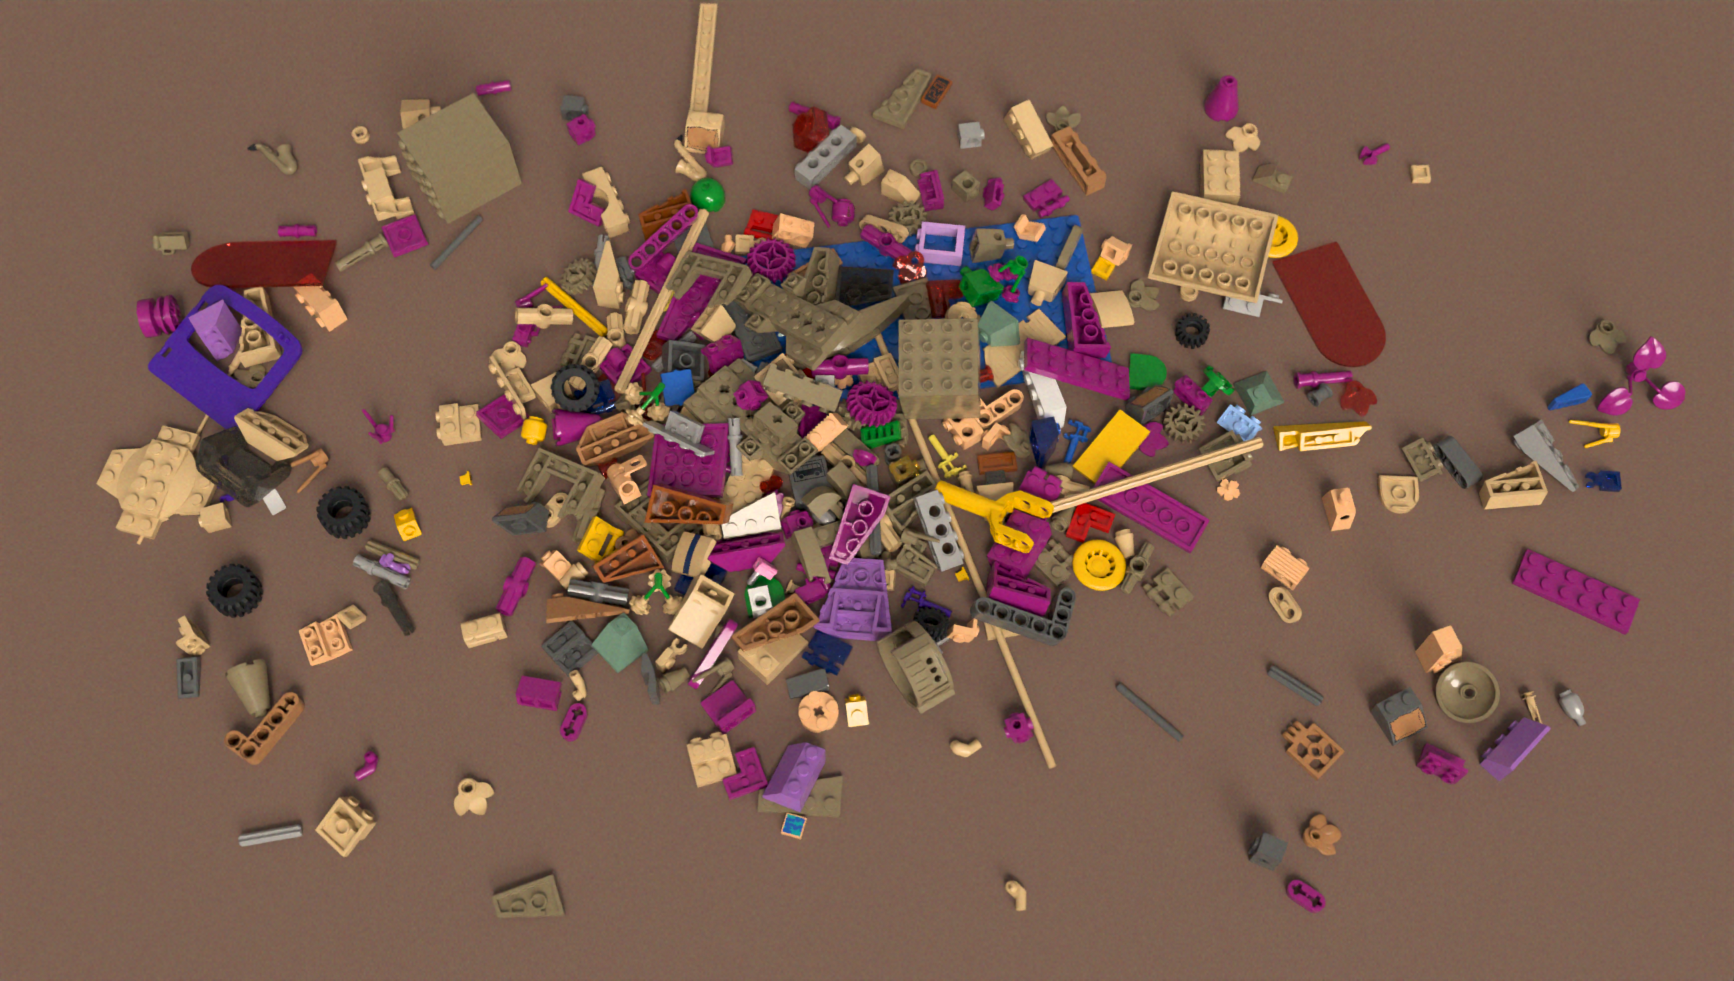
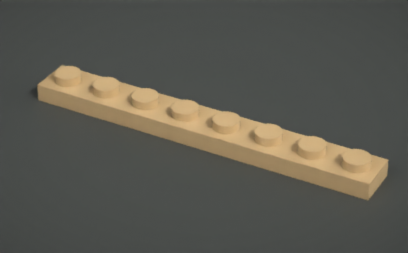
(703, 57)

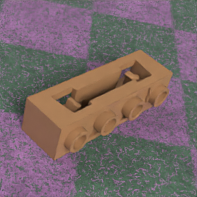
(1075, 161)

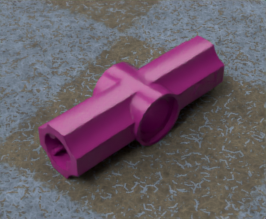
(878, 239)
(841, 366)
(515, 586)

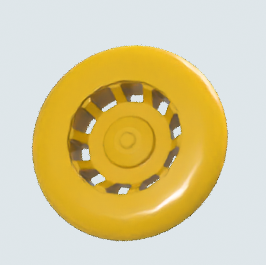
(1282, 247)
(1096, 569)

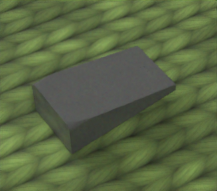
(188, 677)
(806, 683)

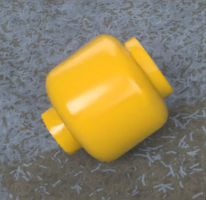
(534, 430)

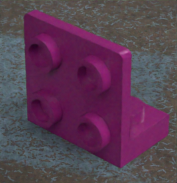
(728, 707)
(1442, 764)

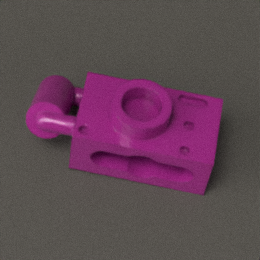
(993, 193)
(524, 333)
(813, 591)

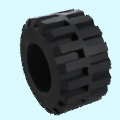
(563, 399)
(337, 500)
(224, 580)

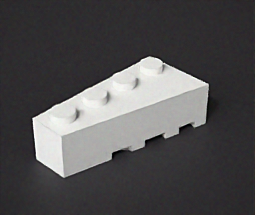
(1044, 395)

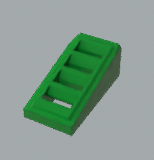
(869, 437)

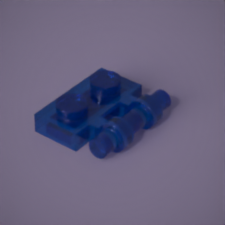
(606, 393)
(829, 647)

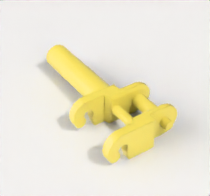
(946, 458)

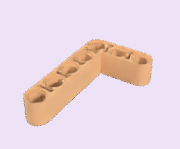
(1003, 402)

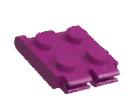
(1039, 486)

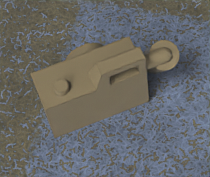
(170, 240)
(904, 430)

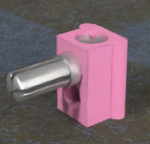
(762, 568)

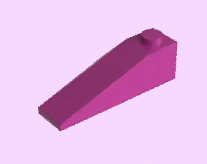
(860, 517)

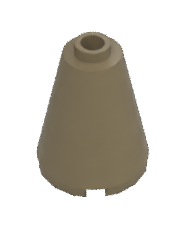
(251, 686)

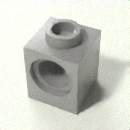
(970, 135)

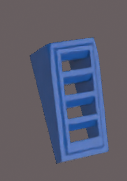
(1575, 396)

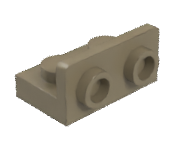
(1421, 459)

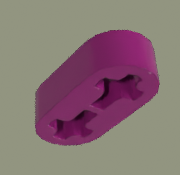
(570, 719)
(1303, 900)

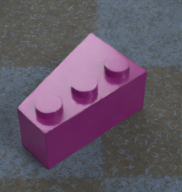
(1017, 592)

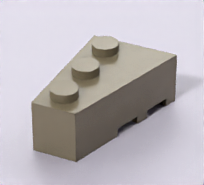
(901, 506)

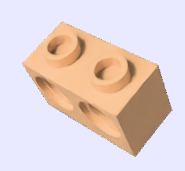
(793, 230)
(966, 425)

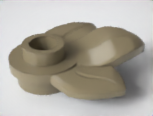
(1063, 119)
(1145, 296)
(1607, 339)
(252, 377)
(1018, 441)

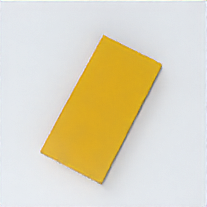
(1112, 445)

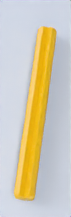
(577, 309)

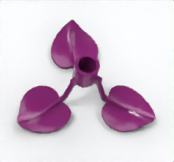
(1650, 355)

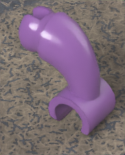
(387, 561)

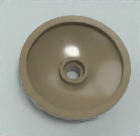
(1452, 692)

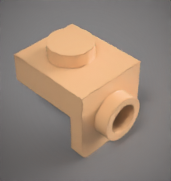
(1028, 230)
(990, 436)
(555, 564)
(963, 634)

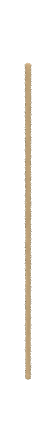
(979, 586)

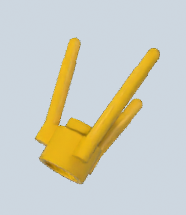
(1608, 430)

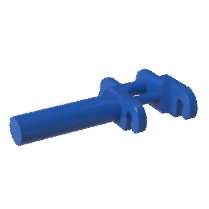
(1075, 438)

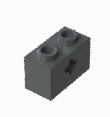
(1267, 851)

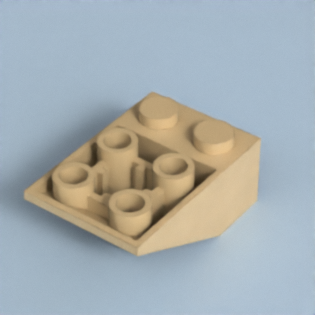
(700, 610)

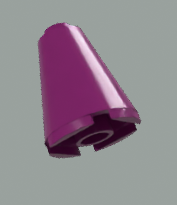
(1223, 100)
(570, 426)

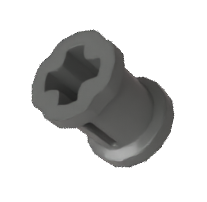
(1319, 394)
(890, 450)

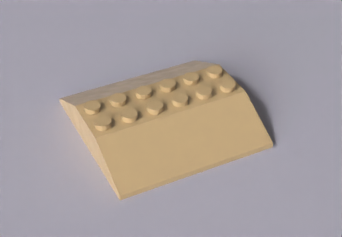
(1213, 247)

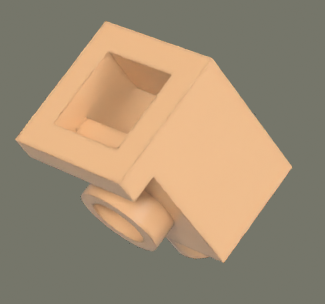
(1115, 250)

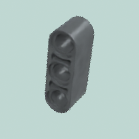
(1457, 462)

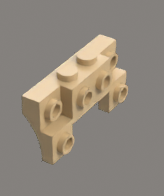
(377, 184)

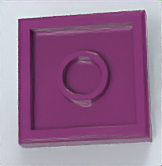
(404, 235)
(500, 417)

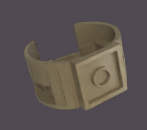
(916, 666)

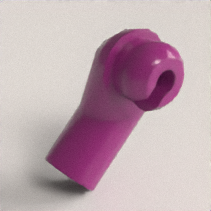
(370, 765)

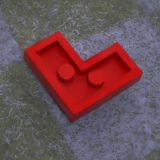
(1086, 517)

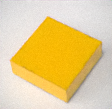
(1103, 268)

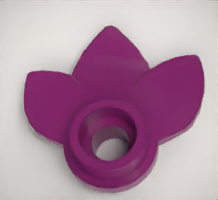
(1154, 440)

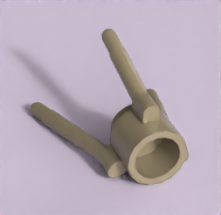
(910, 537)
(721, 667)

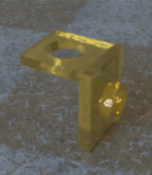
(911, 467)

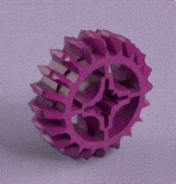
(763, 254)
(871, 404)

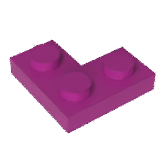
(582, 203)
(750, 778)

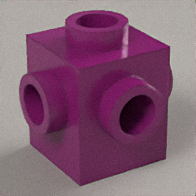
(581, 129)
(750, 395)
(796, 521)
(1021, 734)

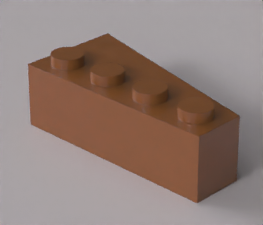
(684, 507)

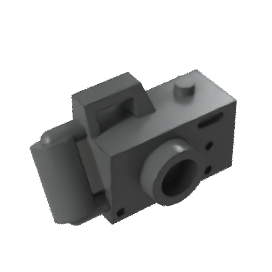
(625, 272)

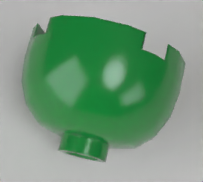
(707, 195)

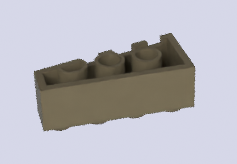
(821, 276)
(803, 388)

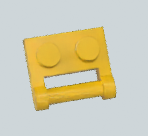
(595, 537)

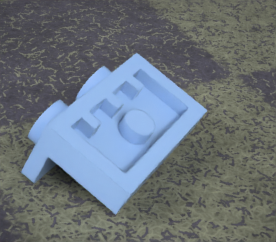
(1235, 420)

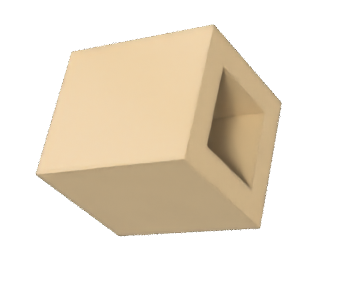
(215, 517)

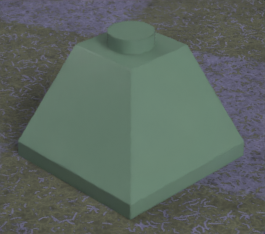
(998, 327)
(1258, 393)
(620, 643)

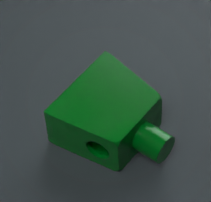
(979, 286)

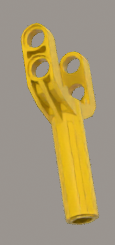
(996, 510)

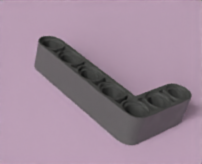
(1027, 619)

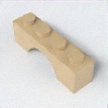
(612, 218)

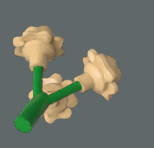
(635, 394)
(660, 582)

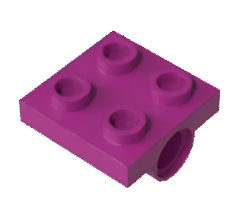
(657, 271)
(616, 361)

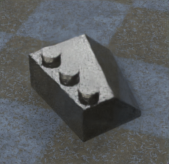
(863, 285)

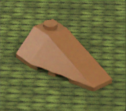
(570, 608)
(780, 622)

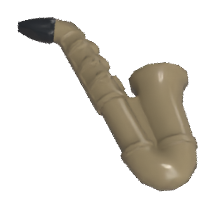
(285, 161)

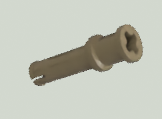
(369, 248)

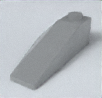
(1537, 444)

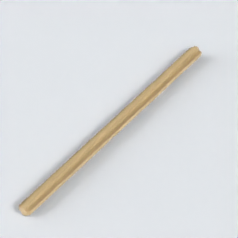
(659, 306)
(1157, 474)

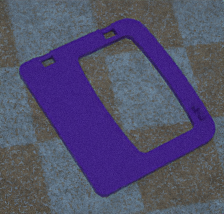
(206, 384)

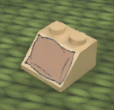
(703, 130)

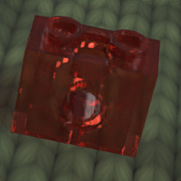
(810, 129)

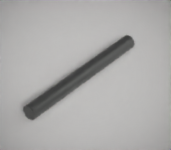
(456, 242)
(1149, 712)

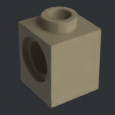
(965, 180)

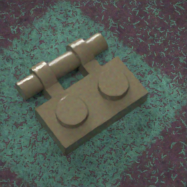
(584, 347)
(1050, 567)
(1172, 589)

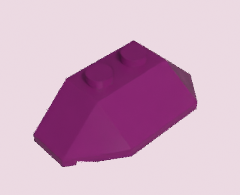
(743, 551)

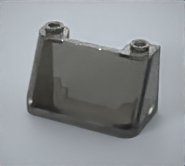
(237, 470)

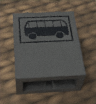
(807, 477)

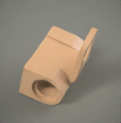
(621, 479)

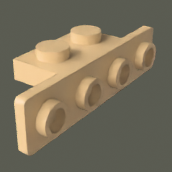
(515, 385)

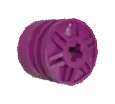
(158, 315)

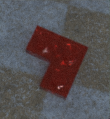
(940, 293)

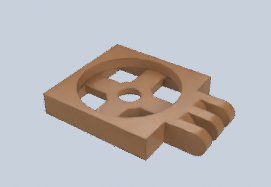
(1301, 737)

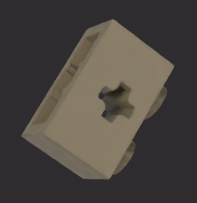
(775, 424)

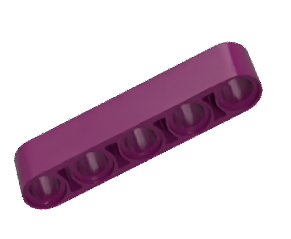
(660, 246)

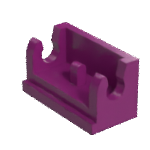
(931, 191)
(538, 693)

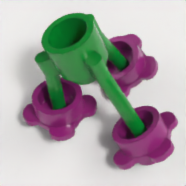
(1012, 270)

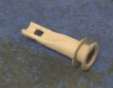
(788, 503)
(1532, 705)

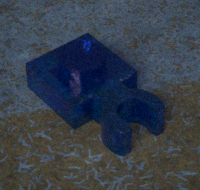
(1606, 480)

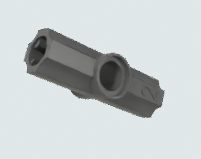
(598, 592)

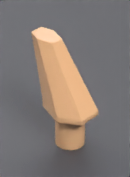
(728, 245)

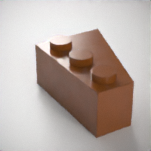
(656, 216)

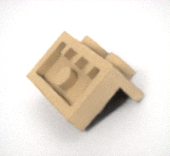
(193, 639)

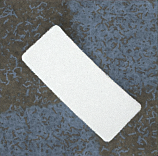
(274, 502)

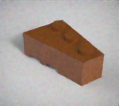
(628, 560)

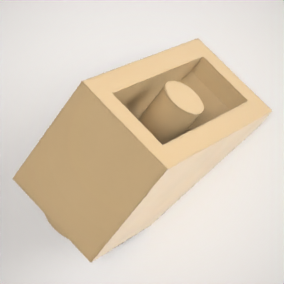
(899, 188)

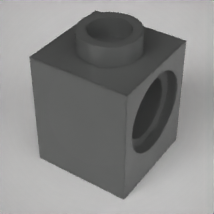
(573, 107)

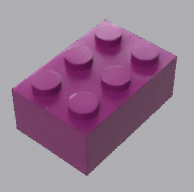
(1010, 558)

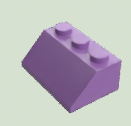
(217, 329)
(1513, 747)
(795, 775)

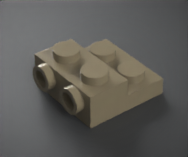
(1231, 465)

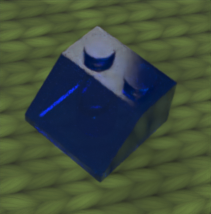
(1043, 439)

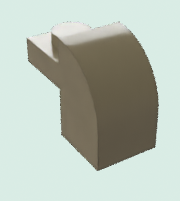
(842, 480)
(821, 500)

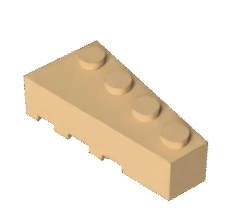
(254, 342)

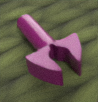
(1373, 153)

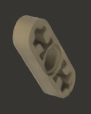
(1069, 247)

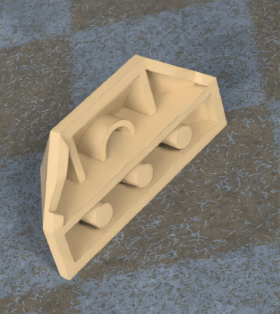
(271, 434)

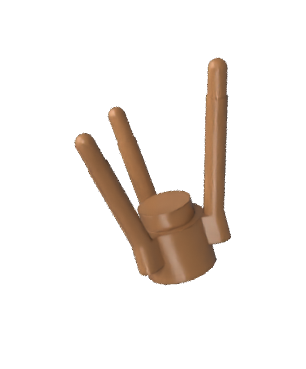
(317, 458)

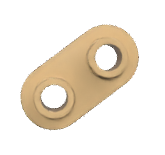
(554, 508)
(1285, 605)

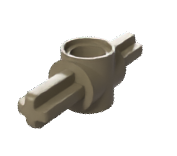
(1133, 575)

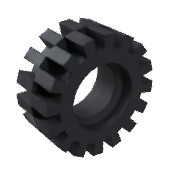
(1192, 321)
(934, 617)

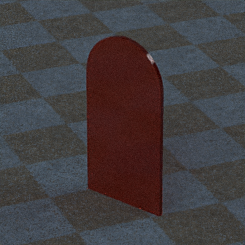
(264, 264)
(1333, 305)

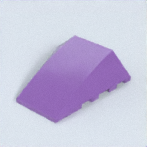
(857, 602)

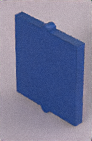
(677, 386)

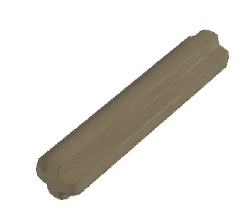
(400, 557)

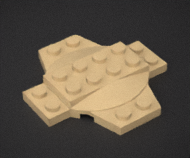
(156, 482)

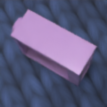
(938, 256)

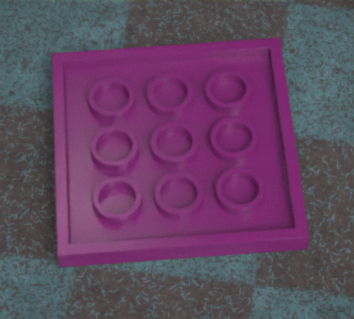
(690, 472)

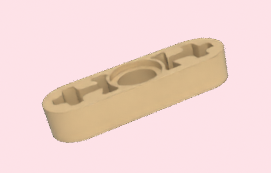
(898, 231)

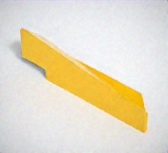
(1319, 435)

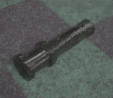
(390, 600)

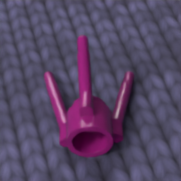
(819, 195)
(525, 301)
(382, 432)

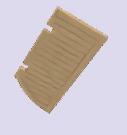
(1004, 359)

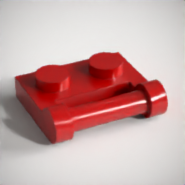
(760, 221)

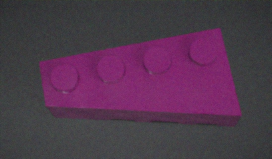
(1082, 322)

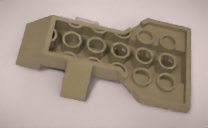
(809, 328)
(712, 406)

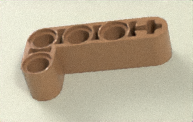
(267, 725)

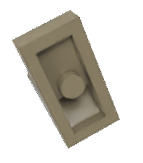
(1269, 176)

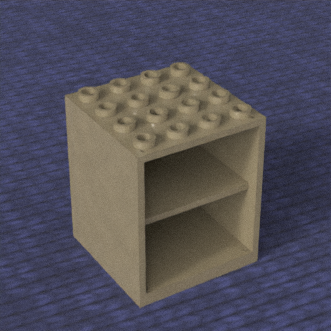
(459, 158)
(939, 368)

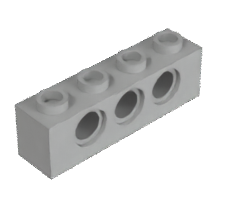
(845, 142)
(929, 524)

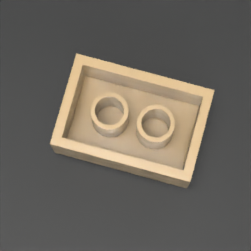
(1220, 176)

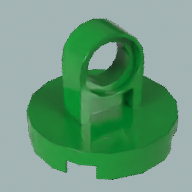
(1216, 382)

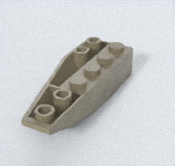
(874, 321)

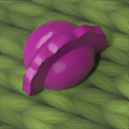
(863, 457)

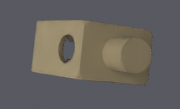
(989, 245)

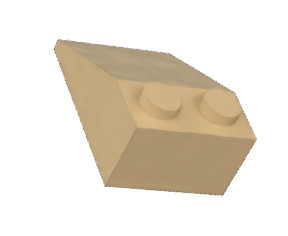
(607, 283)
(772, 658)

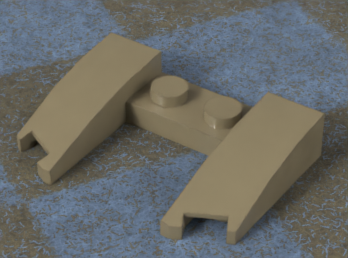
(733, 277)
(545, 464)
(663, 542)
(808, 545)

